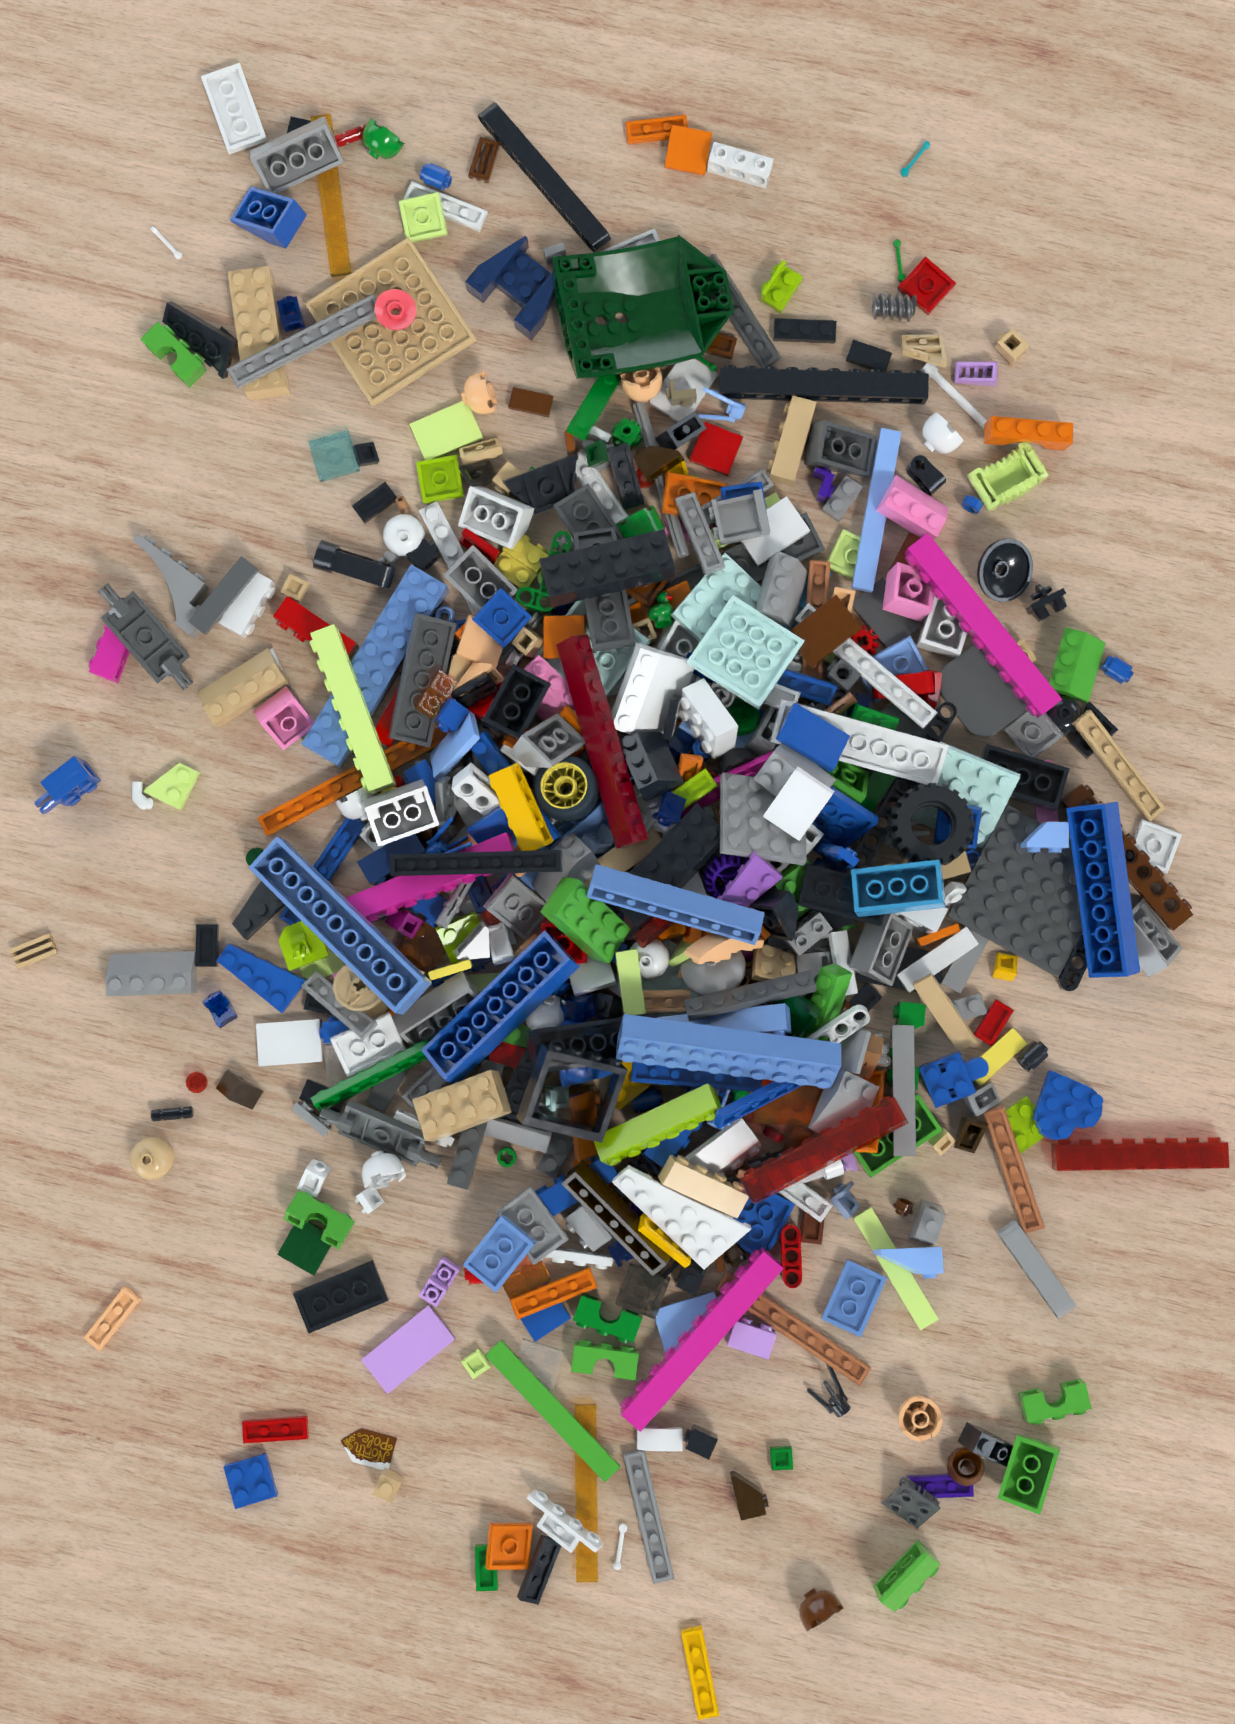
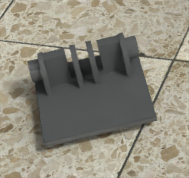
(910, 1504)

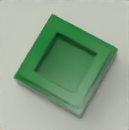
(781, 1458)

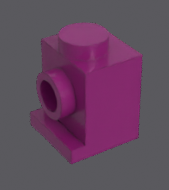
(404, 923)

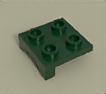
(801, 1014)

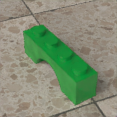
(907, 1014)

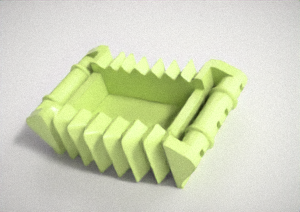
(1009, 477)

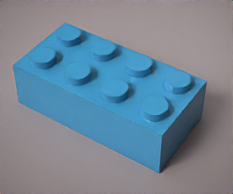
(898, 888)

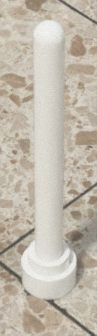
(953, 393)

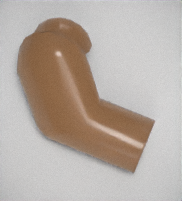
(402, 505)

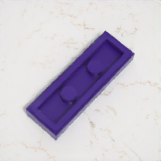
(942, 1486)

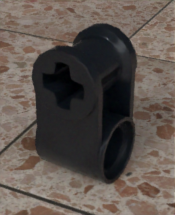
(926, 477)

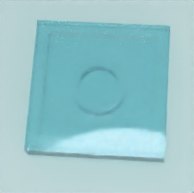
(334, 456)

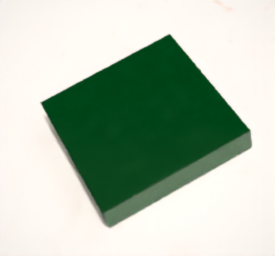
(305, 1248)

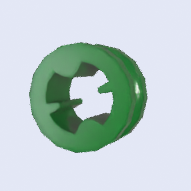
(502, 1162)

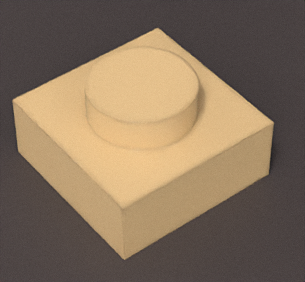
(295, 588)
(942, 1141)

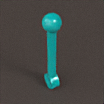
(905, 171)

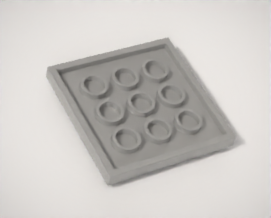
(744, 827)

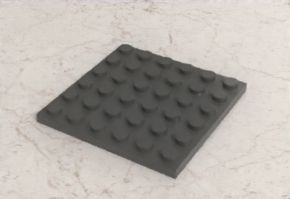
(1022, 896)

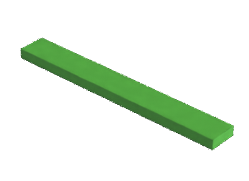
(552, 1410)

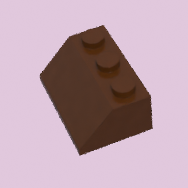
(583, 1110)

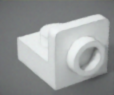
(314, 1177)

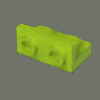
(780, 287)

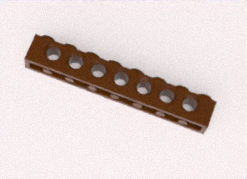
(1171, 918)

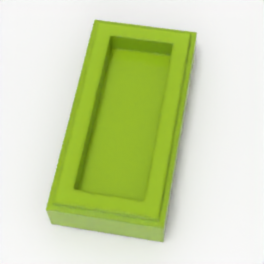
(696, 788)

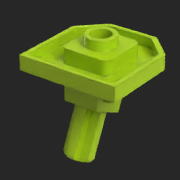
(301, 946)

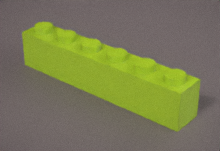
(658, 1124)

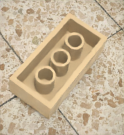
(462, 1105)

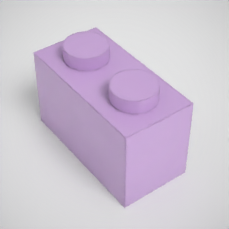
(752, 1337)

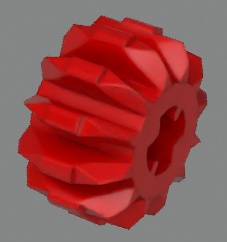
(869, 640)

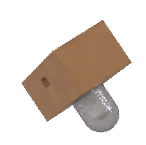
(874, 1057)

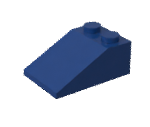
(269, 216)

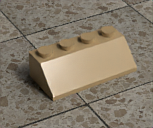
(242, 688)

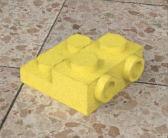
(522, 562)

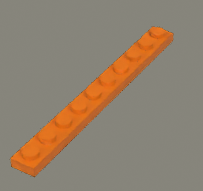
(339, 787)

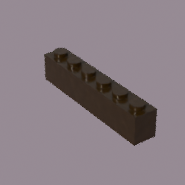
(614, 1215)

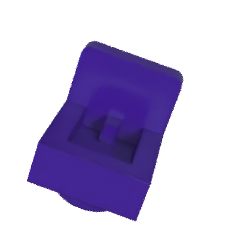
(827, 477)

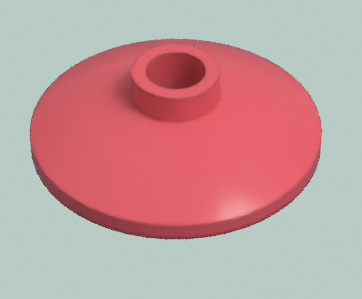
(395, 300)

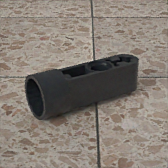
(332, 558)

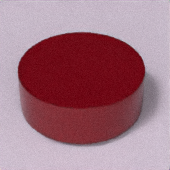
(773, 1133)

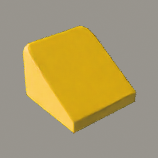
(1005, 966)

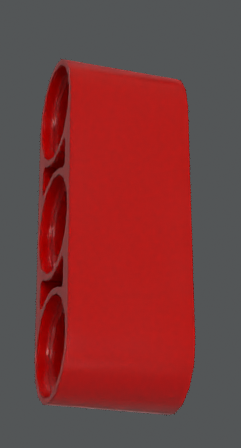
(918, 682)
(796, 1264)

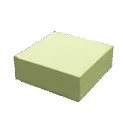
(476, 1363)

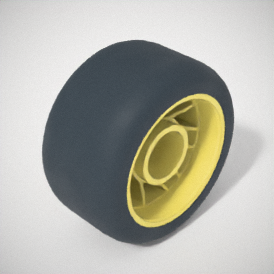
(550, 783)

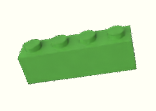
(829, 996)

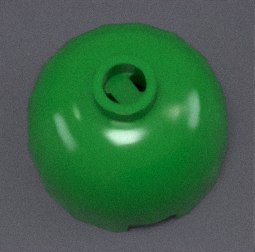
(381, 141)

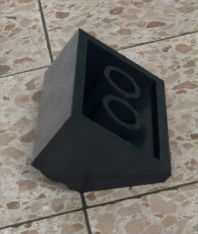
(516, 702)
(650, 763)
(779, 913)

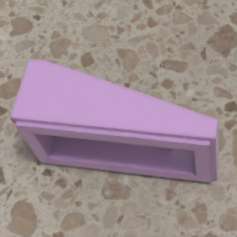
(984, 381)

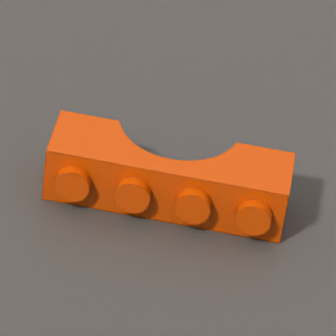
(1008, 430)

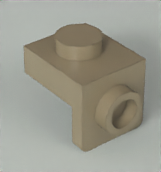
(680, 397)

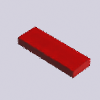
(275, 1429)

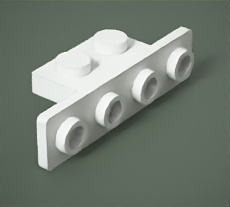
(562, 1527)

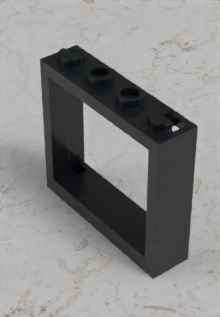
(563, 1126)

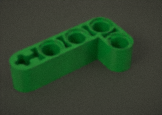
(538, 595)

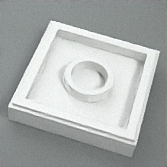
(1158, 844)

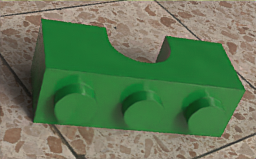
(623, 1327)

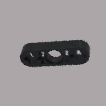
(1064, 974)

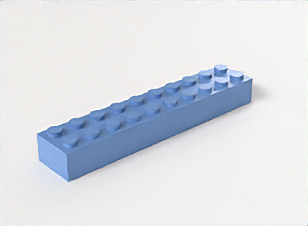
(378, 659)
(340, 925)
(728, 1051)

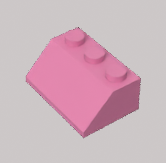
(913, 509)
(558, 694)

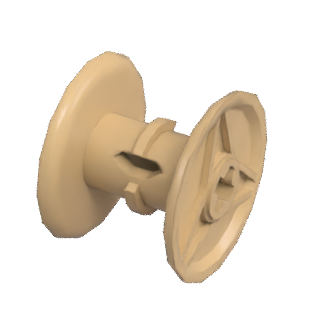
(355, 994)

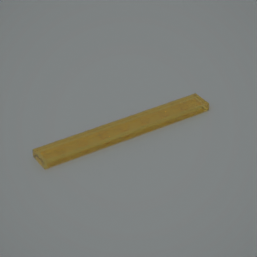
(334, 217)
(586, 1499)

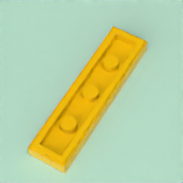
(700, 1672)

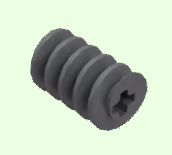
(893, 306)

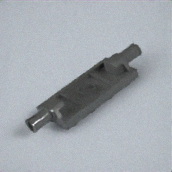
(145, 637)
(381, 1133)

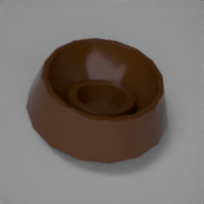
(965, 1467)

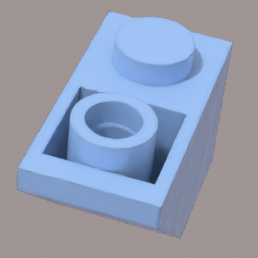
(1048, 836)

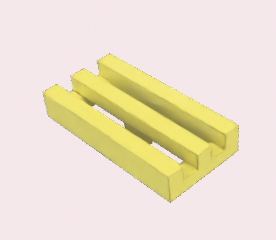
(450, 969)

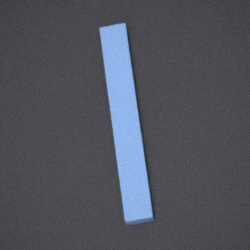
(873, 521)

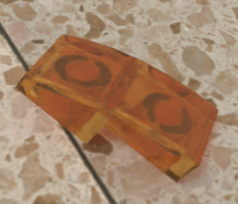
(435, 694)
(526, 1279)

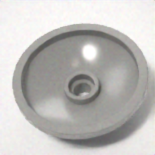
(714, 976)

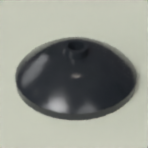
(1013, 571)

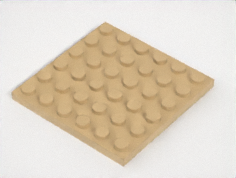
(389, 359)

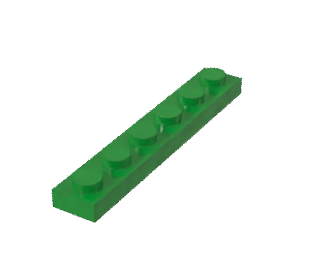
(368, 1078)

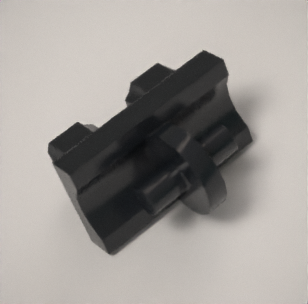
(1055, 599)

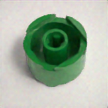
(641, 523)

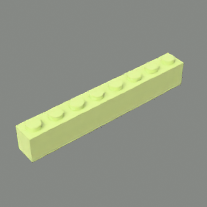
(352, 708)

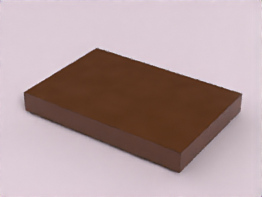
(825, 630)

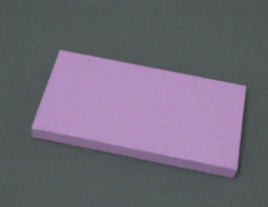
(408, 1349)

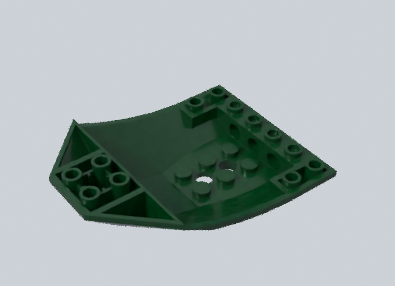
(665, 289)

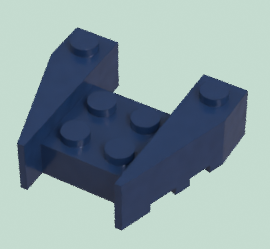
(521, 281)

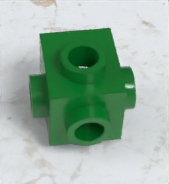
(630, 426)

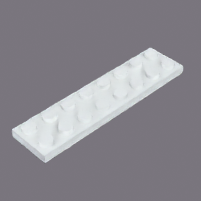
(880, 747)

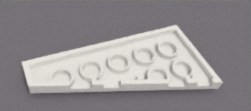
(689, 1223)

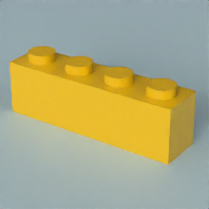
(520, 808)

